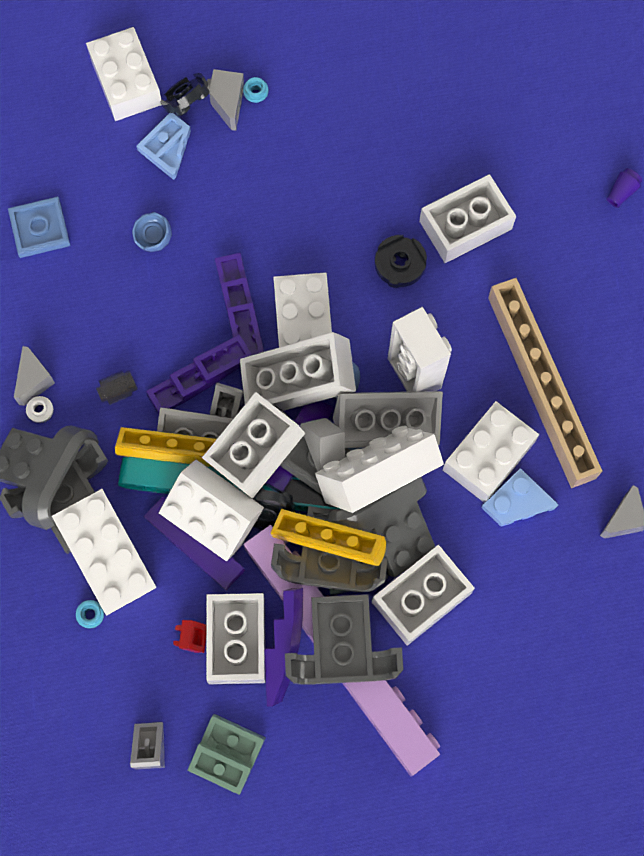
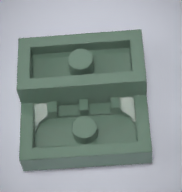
(226, 754)

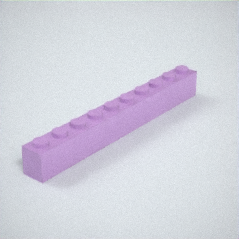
(375, 698)

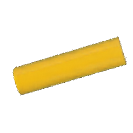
(162, 446)
(329, 537)

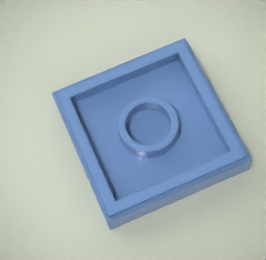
(39, 227)

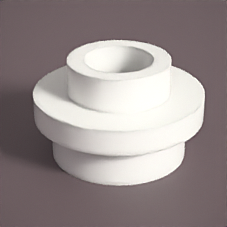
(42, 416)

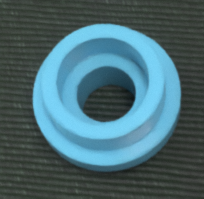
(255, 84)
(82, 610)

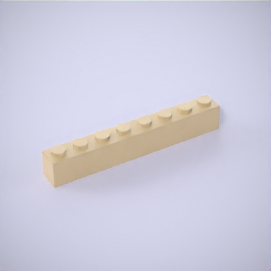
(544, 383)

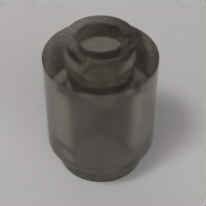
(116, 387)

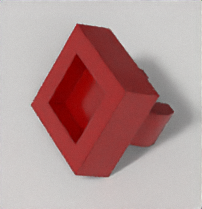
(192, 636)

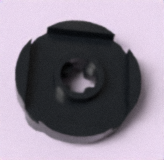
(184, 94)
(398, 275)
(272, 504)

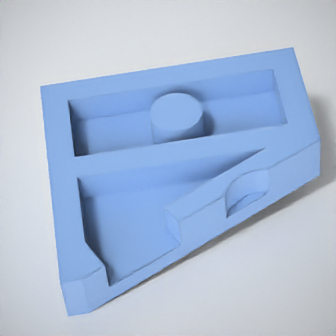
(166, 144)
(518, 500)

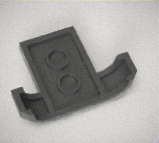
(40, 467)
(74, 487)
(398, 520)
(326, 569)
(342, 646)

